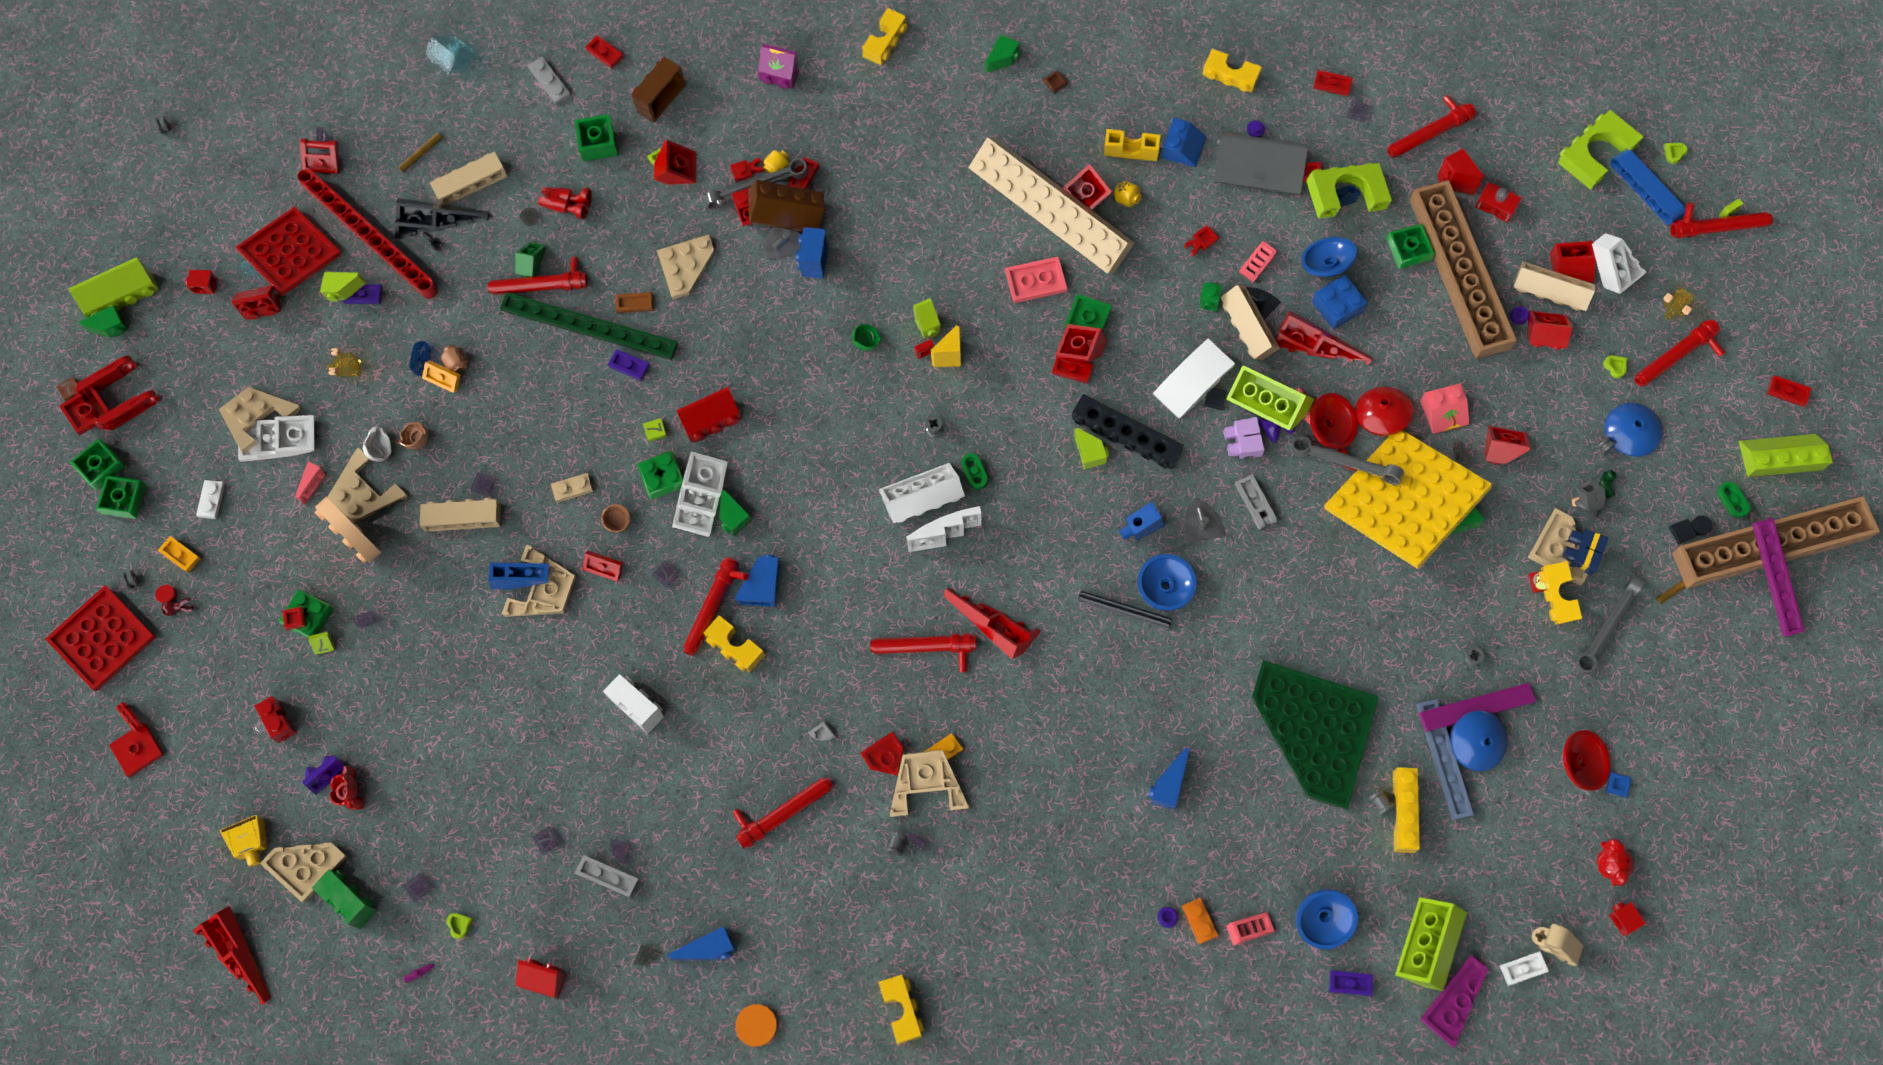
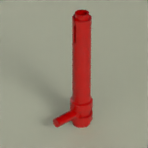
(1455, 118)
(1692, 227)
(565, 281)
(1698, 336)
(722, 581)
(956, 643)
(758, 830)

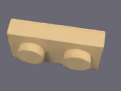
(571, 487)

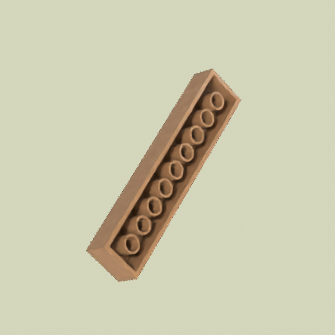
(1463, 270)
(1798, 534)

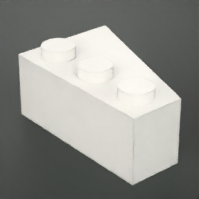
(1616, 264)
(634, 703)

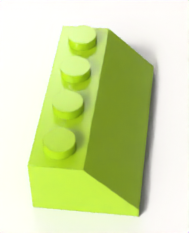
(115, 287)
(1269, 398)
(1785, 455)
(1431, 943)

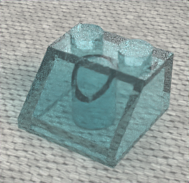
(450, 53)

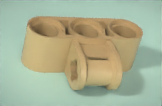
(1559, 942)

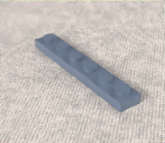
(1447, 768)

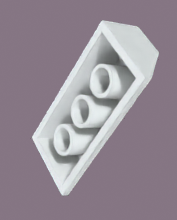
(922, 493)

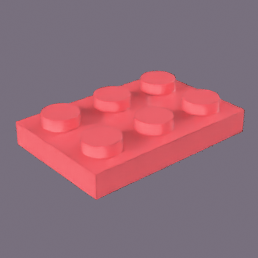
(1035, 279)

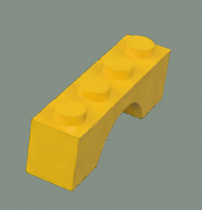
(1407, 810)

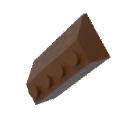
(785, 206)

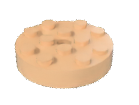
(345, 526)

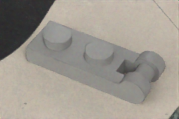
(1255, 501)

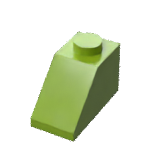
(341, 285)
(926, 318)
(1090, 449)

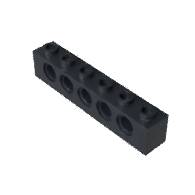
(1124, 423)

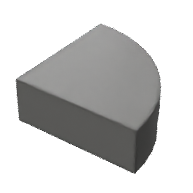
(821, 732)

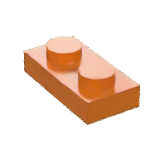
(1199, 921)

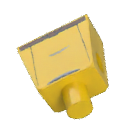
(246, 839)

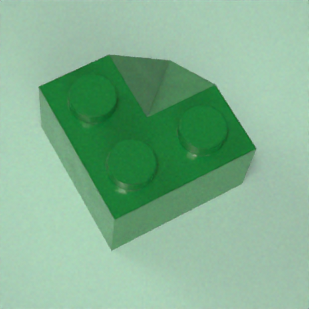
(596, 137)

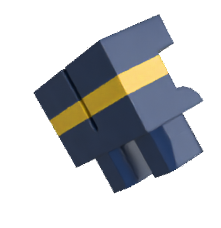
(1587, 551)

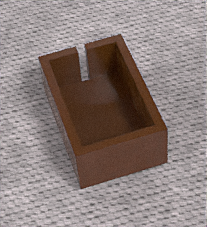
(658, 89)

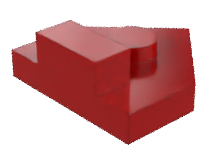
(884, 754)

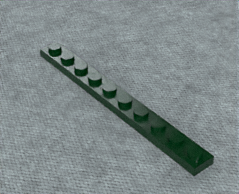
(589, 326)

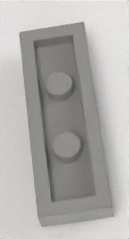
(549, 80)
(607, 876)

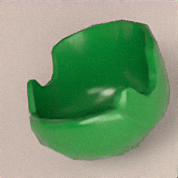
(865, 337)

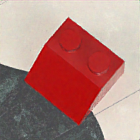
(1461, 173)
(1548, 330)

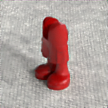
(560, 198)

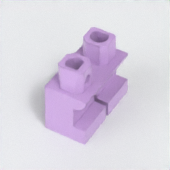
(1247, 438)

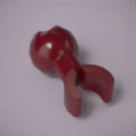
(169, 608)

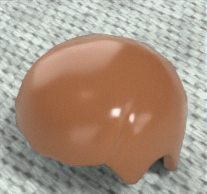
(414, 436)
(615, 518)

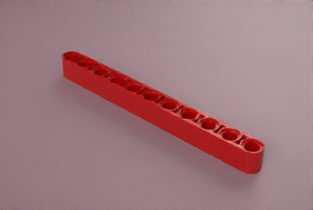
(371, 239)

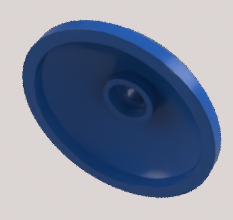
(1329, 256)
(1628, 437)
(1166, 570)
(1469, 740)
(1332, 928)

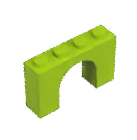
(1607, 128)
(1365, 177)

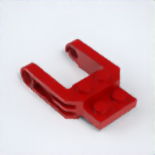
(88, 408)

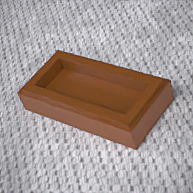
(634, 302)

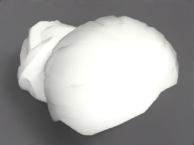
(375, 442)

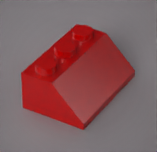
(709, 415)

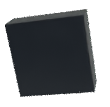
(1215, 399)
(1682, 531)

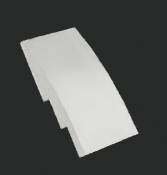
(1193, 378)
(281, 438)
(700, 494)
(949, 526)

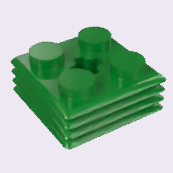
(1415, 237)
(87, 461)
(650, 470)
(131, 492)
(318, 613)

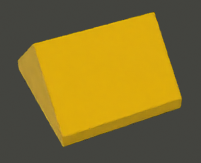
(947, 351)

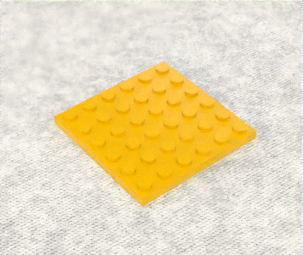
(1420, 510)

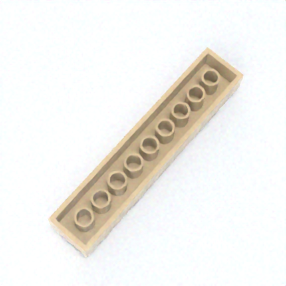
(1051, 205)

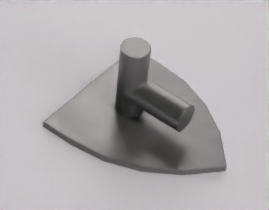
(781, 243)
(1202, 522)

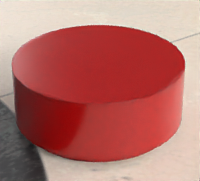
(165, 593)

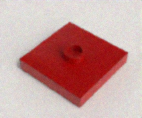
(136, 750)

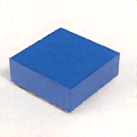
(1618, 785)

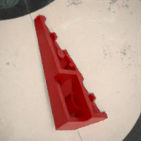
(1302, 335)
(1004, 632)
(232, 950)

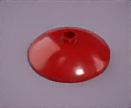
(1380, 418)
(1333, 421)
(1586, 760)

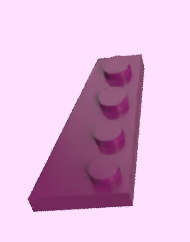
(1451, 1007)

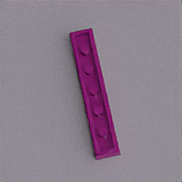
(1778, 577)
(1492, 703)

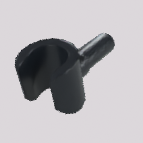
(433, 241)

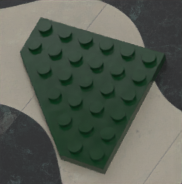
(1316, 728)

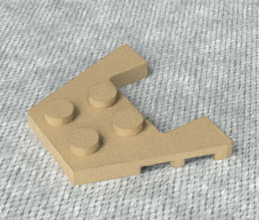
(247, 409)
(355, 496)
(546, 597)
(925, 773)

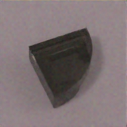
(646, 955)

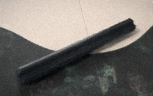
(1124, 609)

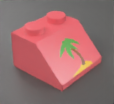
(1446, 408)

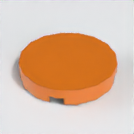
(756, 1025)

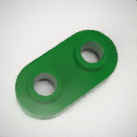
(974, 472)
(1735, 499)

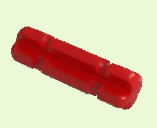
(129, 716)

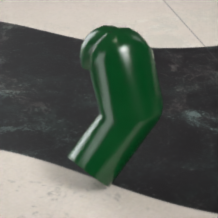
(1606, 482)

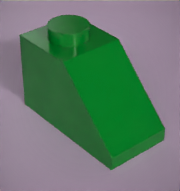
(1002, 54)
(529, 259)
(105, 323)
(732, 515)

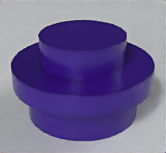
(1255, 128)
(1519, 315)
(1167, 917)

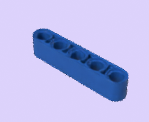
(1648, 186)

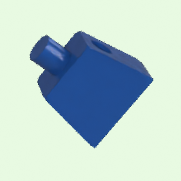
(1149, 520)

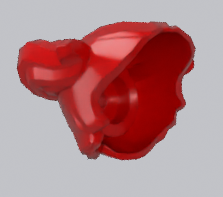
(346, 790)
(1615, 862)

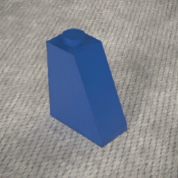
(762, 583)

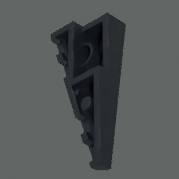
(421, 216)

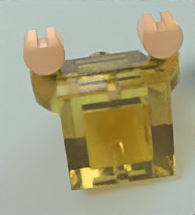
(1677, 303)
(344, 364)

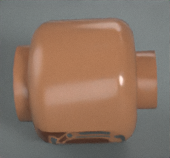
(455, 358)

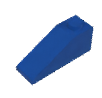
(517, 575)
(1168, 785)
(709, 947)

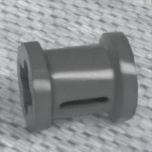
(935, 431)
(1381, 801)
(895, 843)

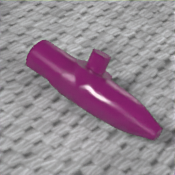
(417, 973)

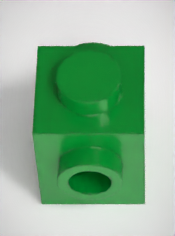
(1210, 296)

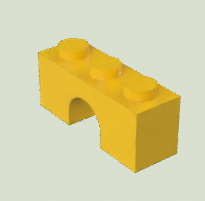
(879, 48)
(1242, 78)
(1142, 149)
(1561, 610)
(746, 655)
(896, 990)

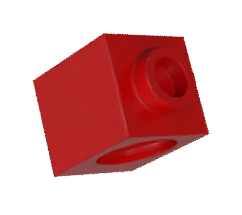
(201, 281)
(1626, 918)

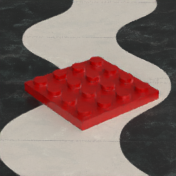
(288, 251)
(100, 638)

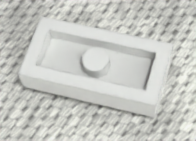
(210, 499)
(1524, 968)

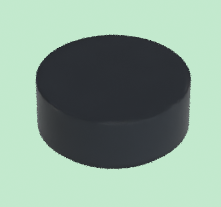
(1702, 525)

